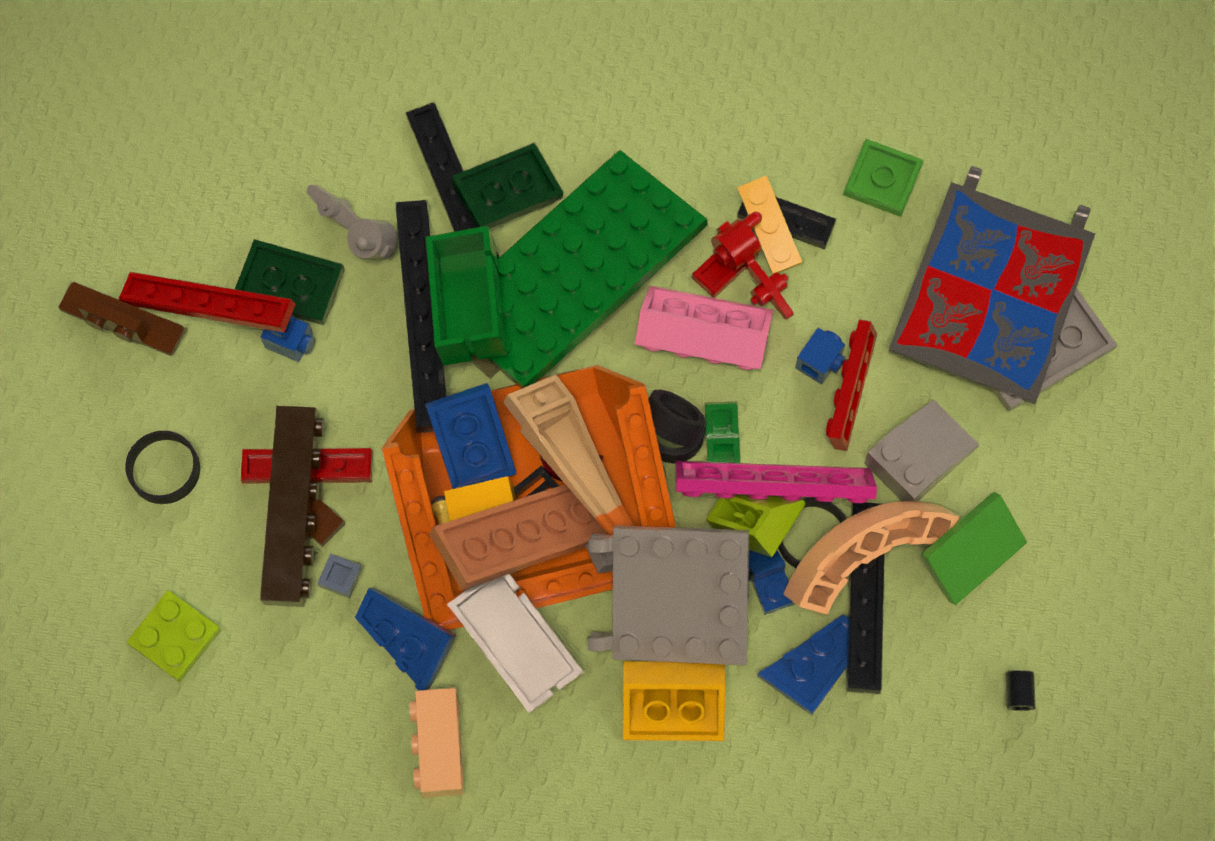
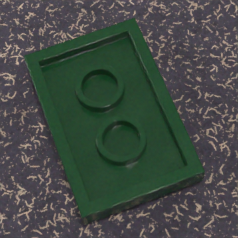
(507, 187)
(292, 275)

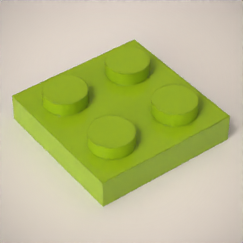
(173, 636)

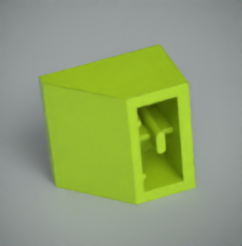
(764, 518)

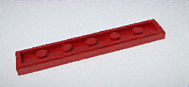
(207, 302)

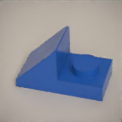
(769, 581)

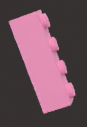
(703, 327)

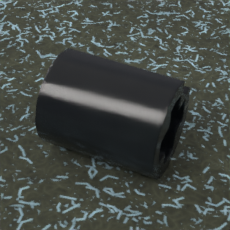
(1020, 690)

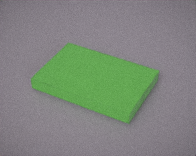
(974, 548)

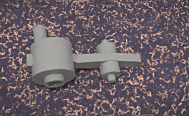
(366, 236)

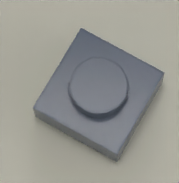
(339, 575)

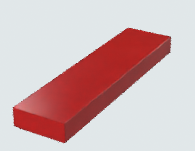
(337, 466)

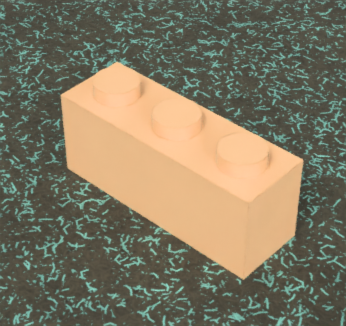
(437, 743)

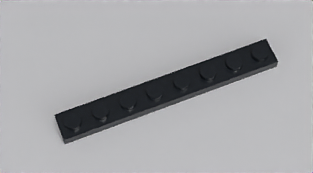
(425, 363)

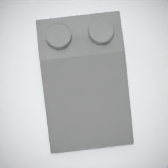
(920, 452)

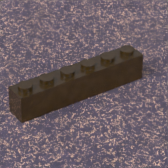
(290, 506)

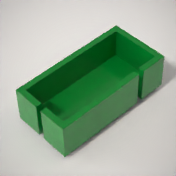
(465, 295)

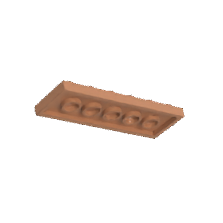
(514, 536)

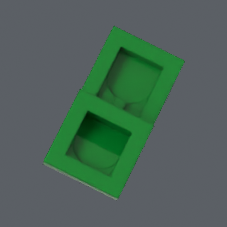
(722, 432)

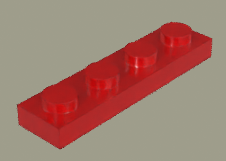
(854, 376)

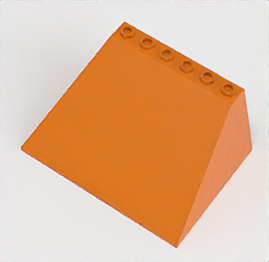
(622, 432)

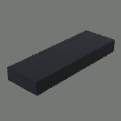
(803, 223)

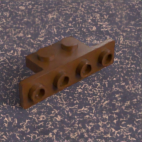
(121, 318)

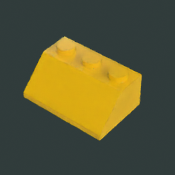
(673, 701)

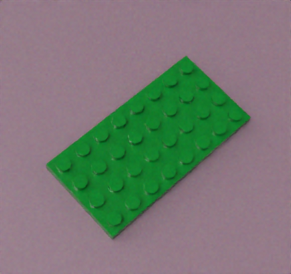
(586, 263)

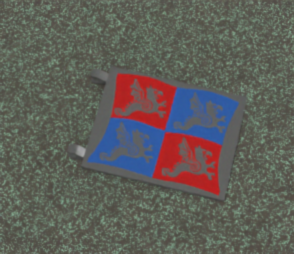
(993, 291)

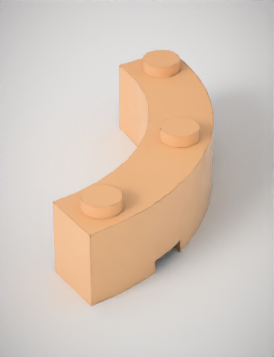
(859, 541)

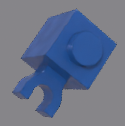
(292, 343)

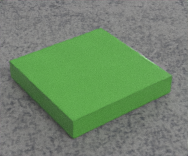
(883, 177)

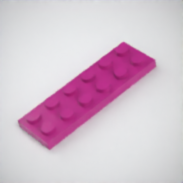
(786, 481)

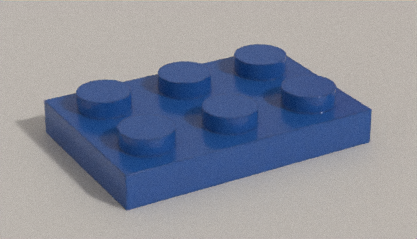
(470, 437)

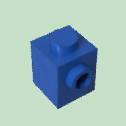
(821, 355)

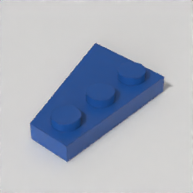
(406, 635)
(811, 668)

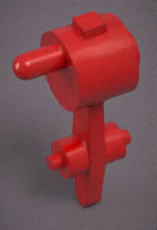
(736, 247)

